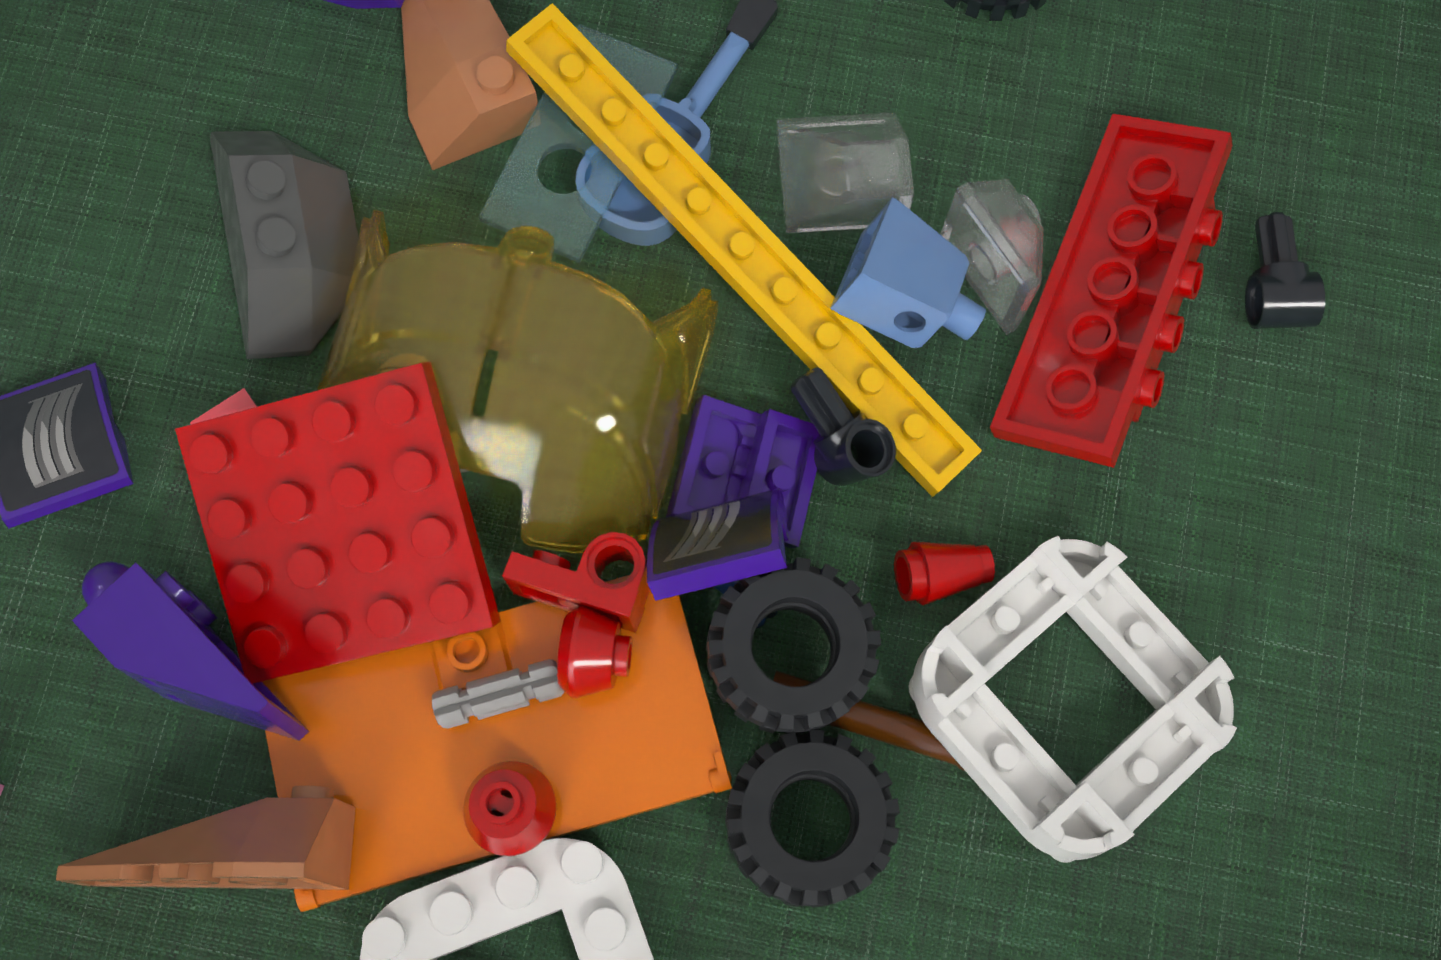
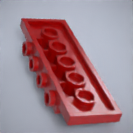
(1116, 290)

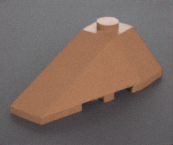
(461, 79)
(253, 846)

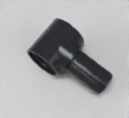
(1283, 288)
(839, 429)

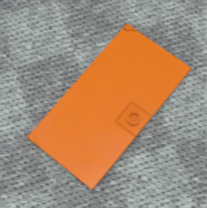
(409, 777)

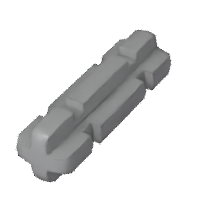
(496, 694)

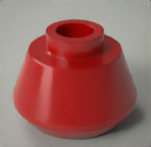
(591, 653)
(526, 816)

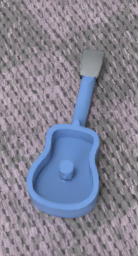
(630, 213)

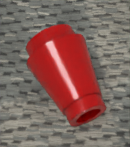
(941, 569)

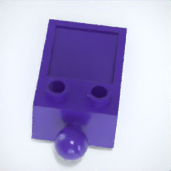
(165, 642)

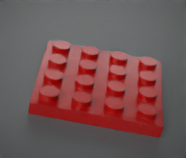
(339, 524)

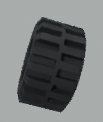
(839, 614)
(853, 778)

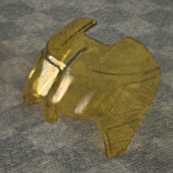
(580, 384)

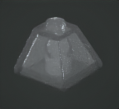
(842, 170)
(1003, 246)

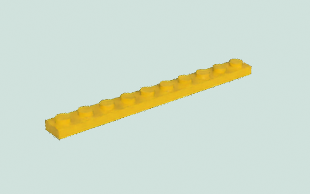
(739, 246)

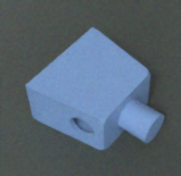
(906, 281)

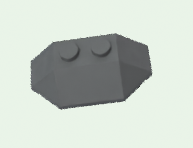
(286, 239)

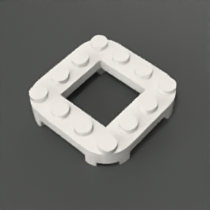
(1007, 762)
(511, 893)

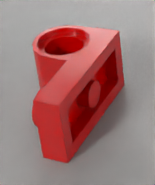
(551, 581)

